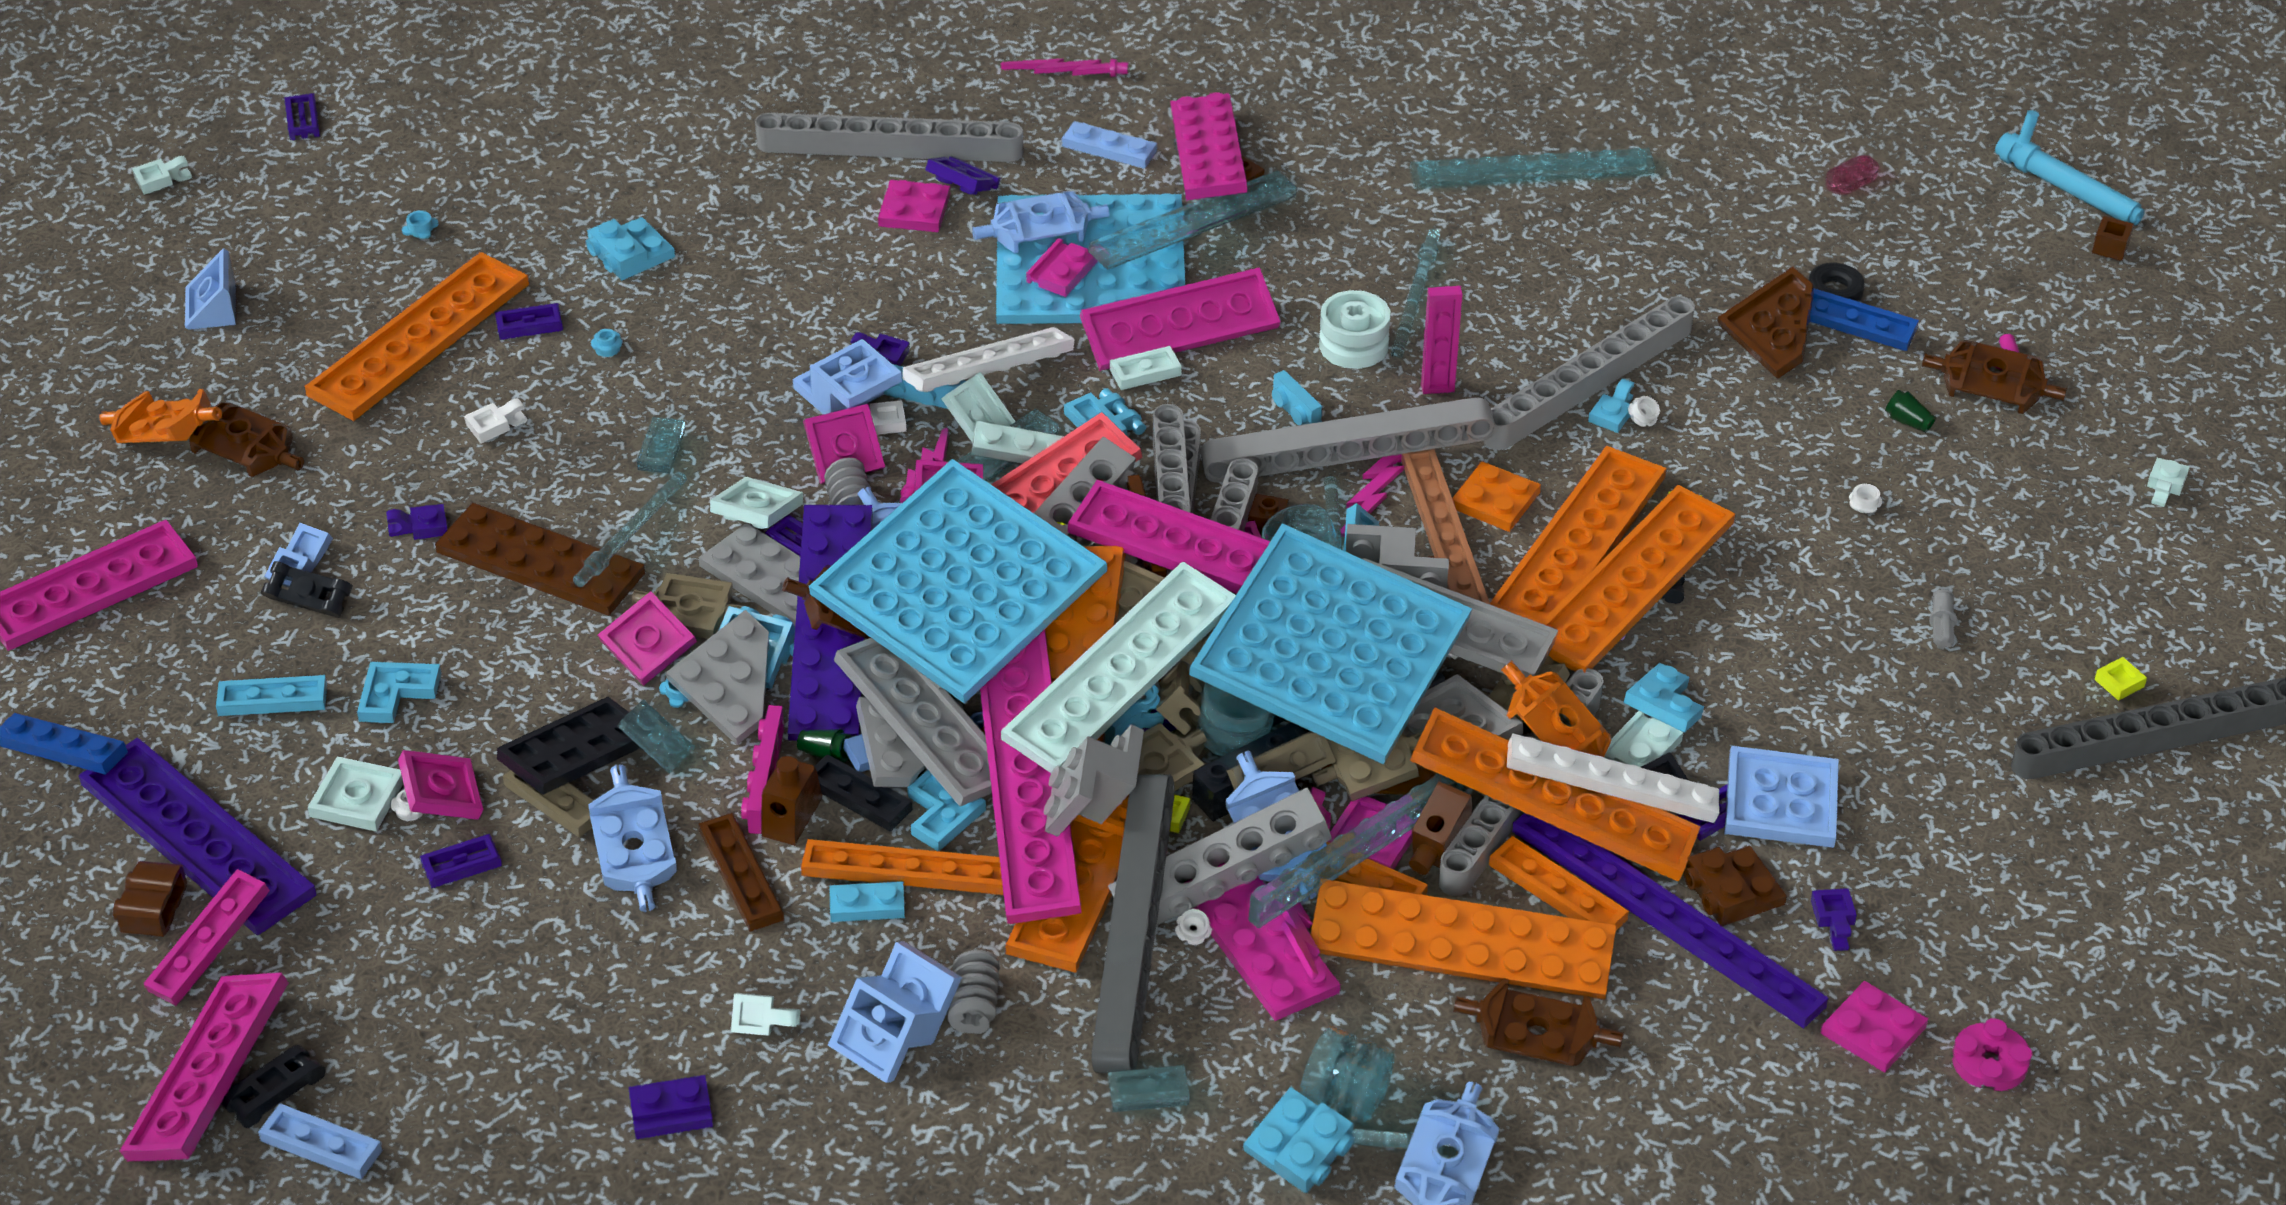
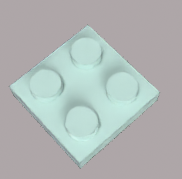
(756, 502)
(356, 793)

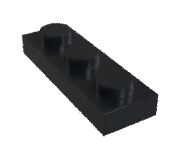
(858, 793)

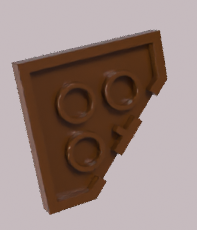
(1773, 322)

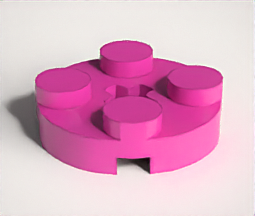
(1997, 1038)

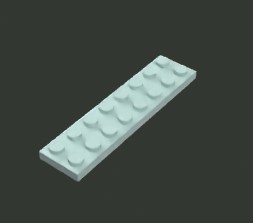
(1119, 667)

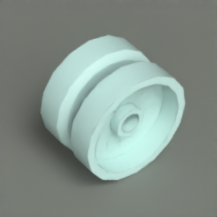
(1354, 329)

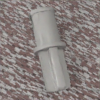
(1943, 618)

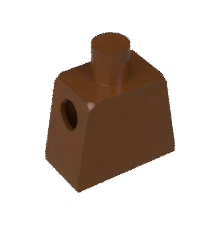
(792, 788)
(1438, 826)

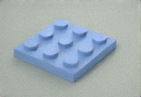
(1782, 796)

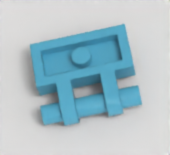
(1088, 406)

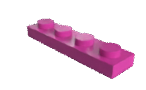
(1441, 339)
(765, 760)
(206, 937)

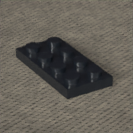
(569, 746)

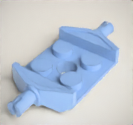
(1018, 221)
(1257, 793)
(626, 814)
(1435, 1180)

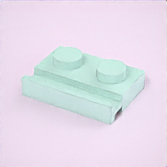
(976, 402)
(1643, 741)

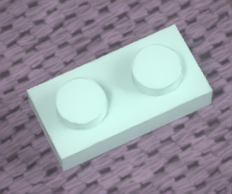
(1145, 368)

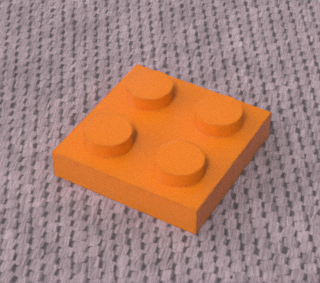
(1496, 496)

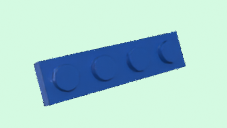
(1862, 320)
(61, 743)

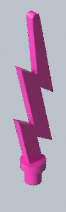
(1077, 67)
(938, 455)
(1383, 473)
(1299, 937)

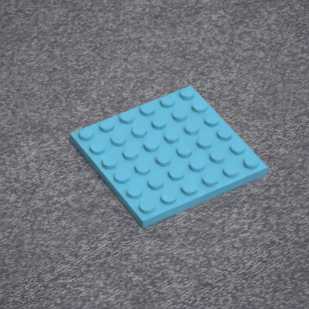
(1158, 271)
(958, 580)
(1331, 643)

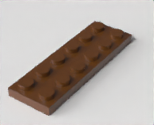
(537, 558)

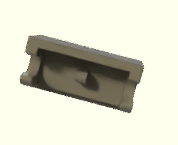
(1175, 697)

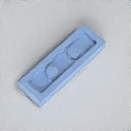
(1109, 144)
(320, 1141)

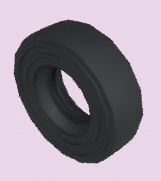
(1838, 273)

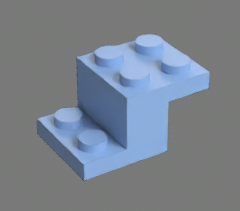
(847, 378)
(894, 1011)

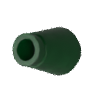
(1909, 411)
(823, 742)

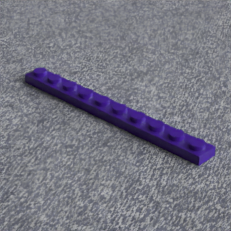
(1676, 920)

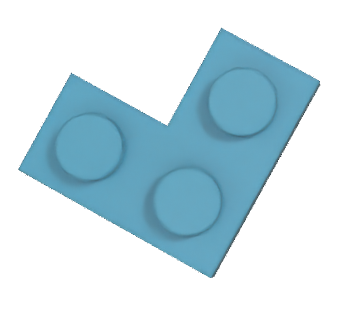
(391, 681)
(1660, 698)
(944, 816)

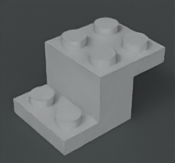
(1396, 550)
(1093, 780)

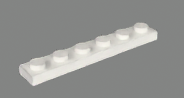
(987, 359)
(1613, 778)

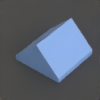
(212, 295)

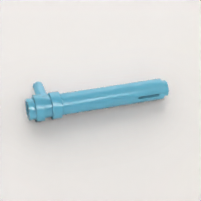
(2029, 157)

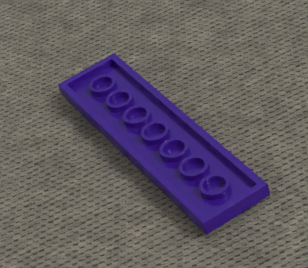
(820, 690)
(196, 832)

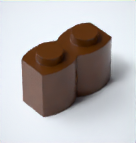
(150, 898)

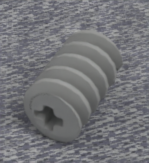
(845, 480)
(976, 995)

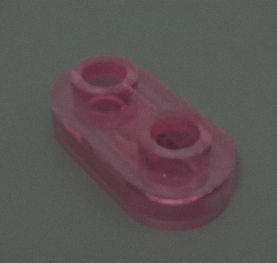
(1852, 175)

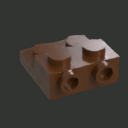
(1733, 884)

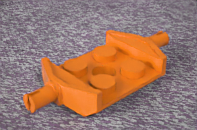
(159, 420)
(1539, 703)

